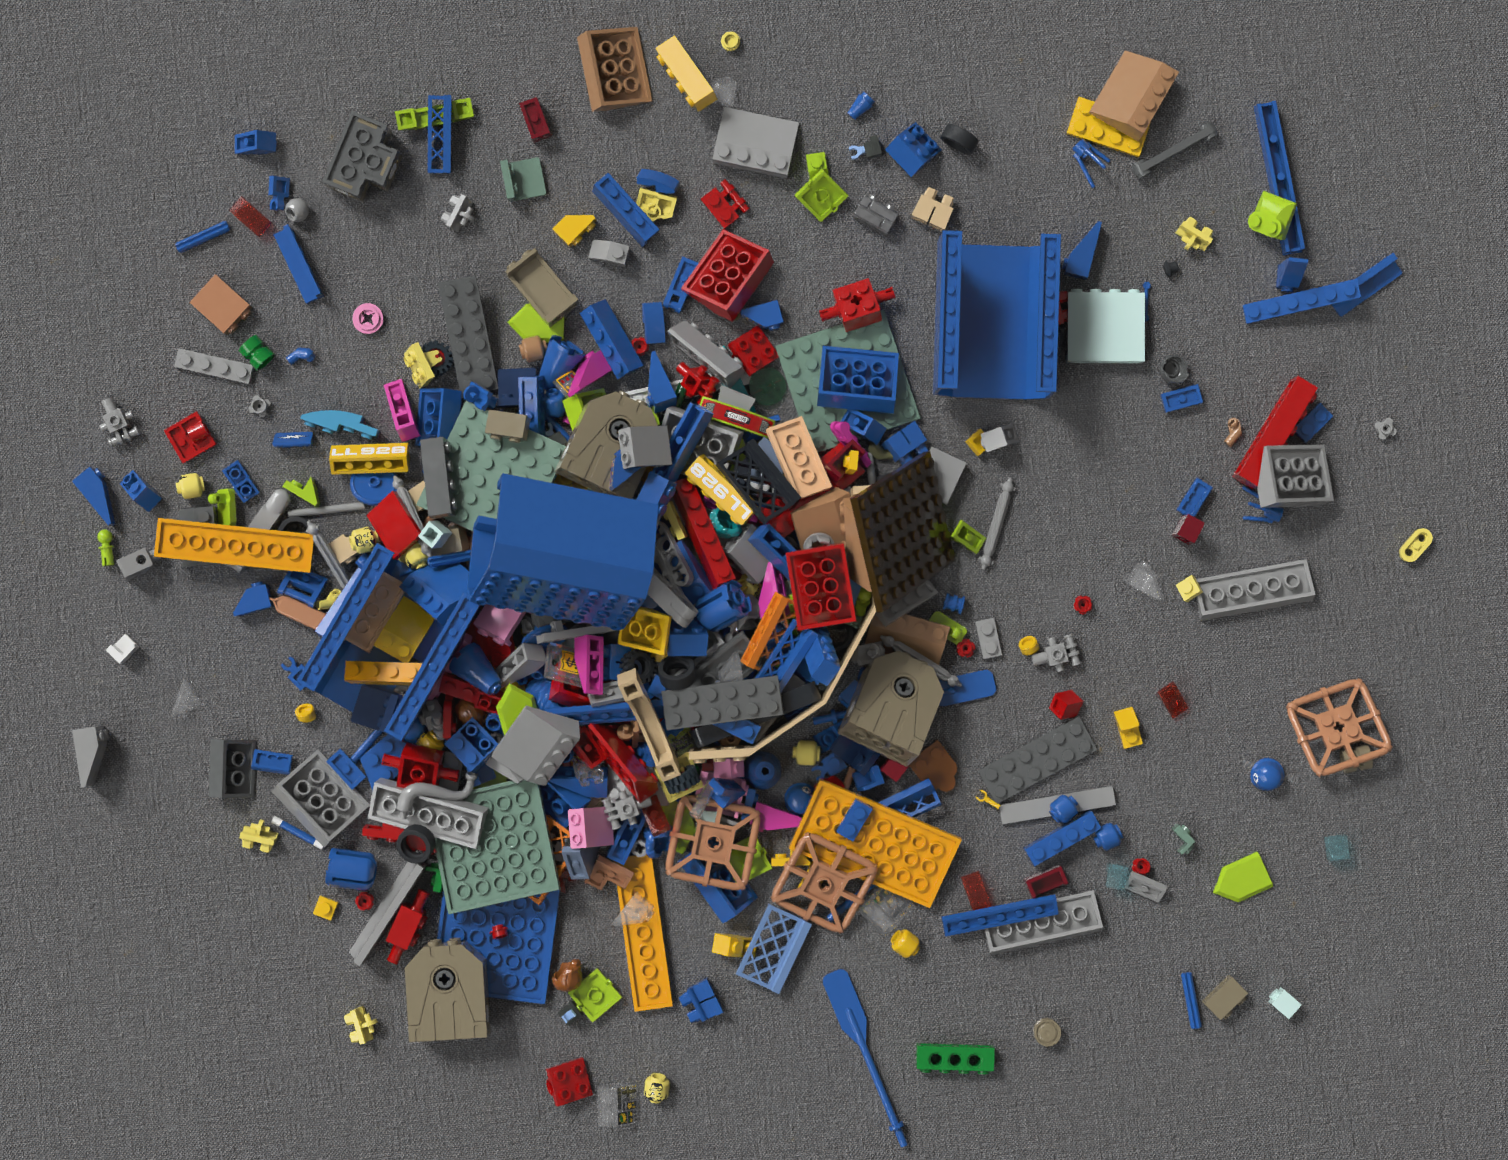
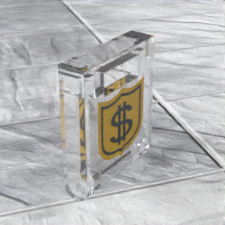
(566, 670)

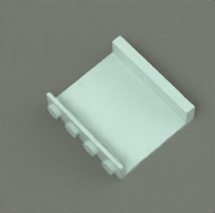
(1106, 326)

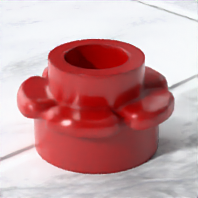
(644, 346)
(1083, 609)
(960, 647)
(1141, 862)
(359, 901)
(499, 932)

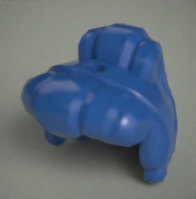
(657, 844)

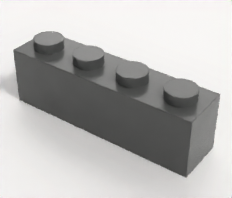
(437, 477)

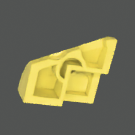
(656, 204)

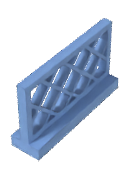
(788, 955)

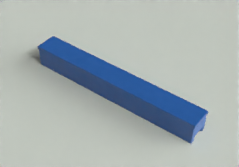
(1278, 169)
(685, 440)

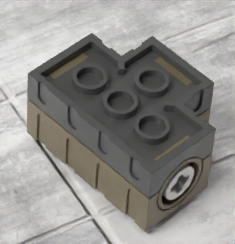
(362, 158)

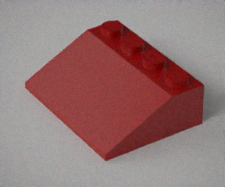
(728, 274)
(820, 586)
(624, 763)

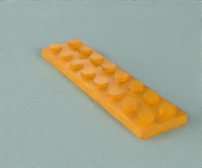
(233, 545)
(645, 940)

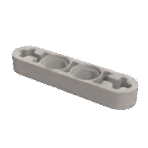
(670, 554)

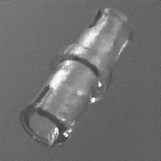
(702, 801)

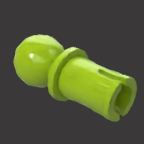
(105, 538)
(862, 602)

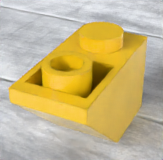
(573, 227)
(731, 945)

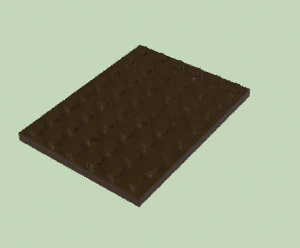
(902, 530)

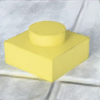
(1189, 588)

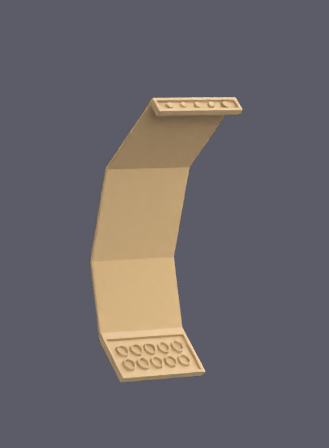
(739, 752)

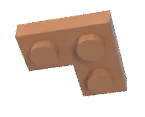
(608, 870)

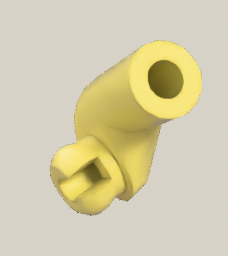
(326, 604)

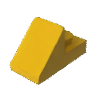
(1128, 727)
(781, 858)

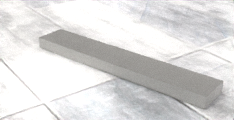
(1041, 806)

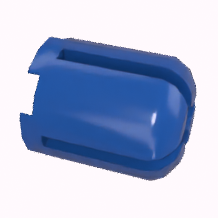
(723, 606)
(351, 869)

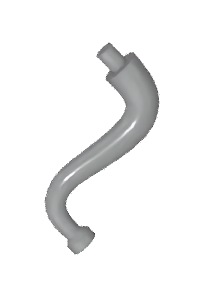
(413, 790)

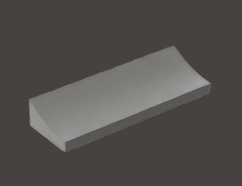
(1255, 590)
(446, 819)
(386, 911)
(1076, 917)

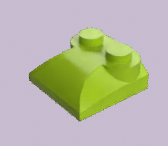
(1272, 215)

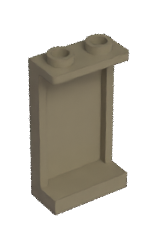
(541, 287)

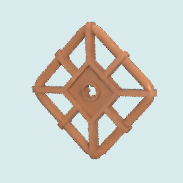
(1344, 716)
(720, 853)
(822, 871)

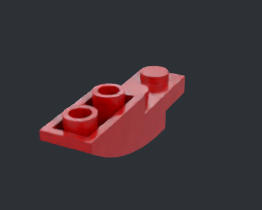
(457, 687)
(391, 834)

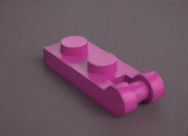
(842, 433)

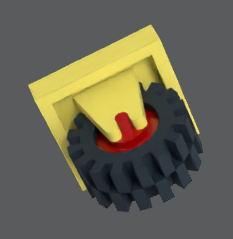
(427, 361)
(685, 783)

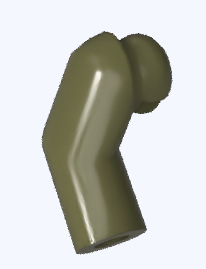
(878, 452)

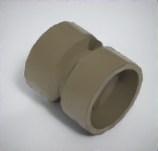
(1358, 751)

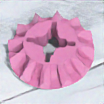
(358, 318)

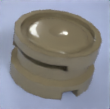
(1047, 1032)

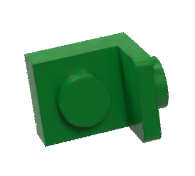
(436, 879)

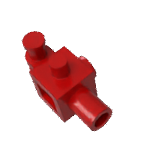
(697, 381)

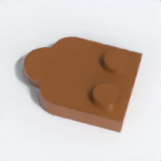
(936, 765)

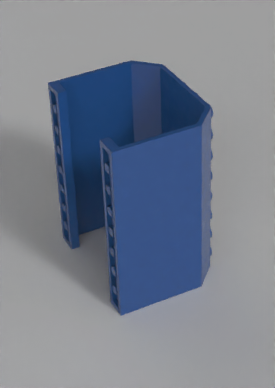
(996, 319)
(564, 553)
(326, 666)

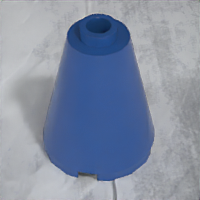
(559, 360)
(476, 669)
(753, 769)

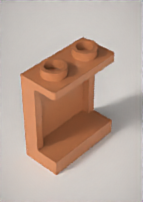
(221, 305)

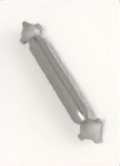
(404, 495)
(996, 524)
(328, 554)
(941, 673)

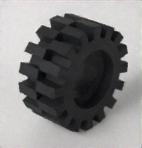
(646, 661)

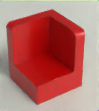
(1066, 704)

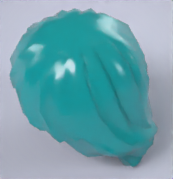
(724, 525)

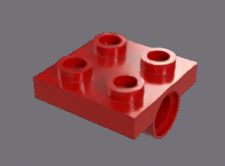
(753, 350)
(190, 437)
(568, 1082)

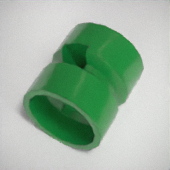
(254, 350)

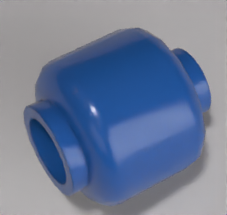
(553, 403)
(1063, 808)
(1108, 836)

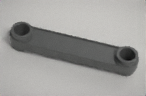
(1143, 167)

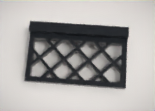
(768, 475)

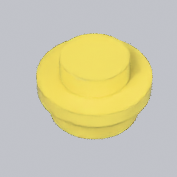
(730, 41)

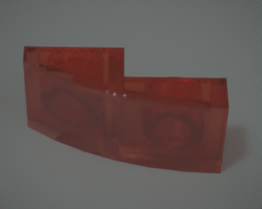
(250, 216)
(976, 891)

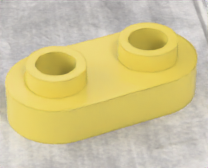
(1415, 545)

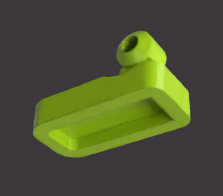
(226, 506)
(956, 631)

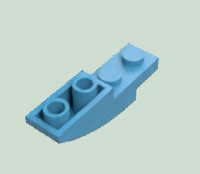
(333, 420)

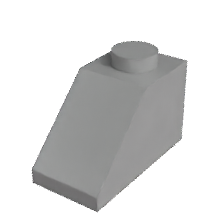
(609, 252)
(999, 438)

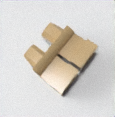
(927, 204)

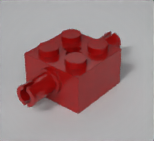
(857, 305)
(419, 765)
(406, 926)

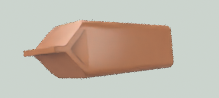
(298, 611)

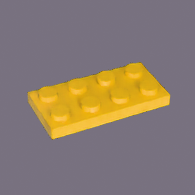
(1090, 128)

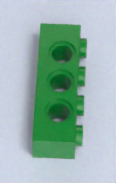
(926, 1050)

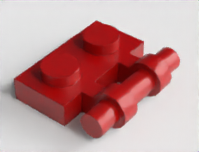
(720, 207)

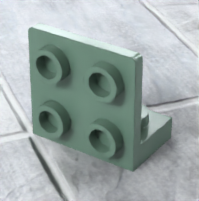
(523, 179)

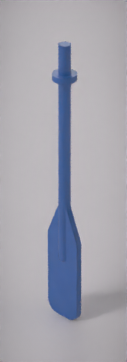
(974, 686)
(853, 1023)

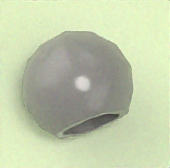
(297, 210)

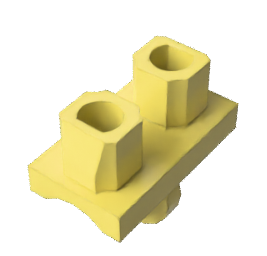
(1193, 236)
(260, 834)
(362, 1023)

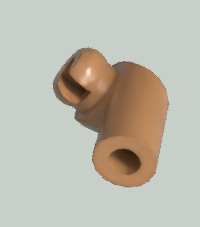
(1234, 430)

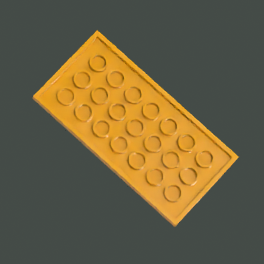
(907, 851)

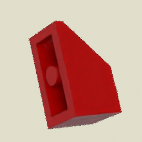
(588, 749)

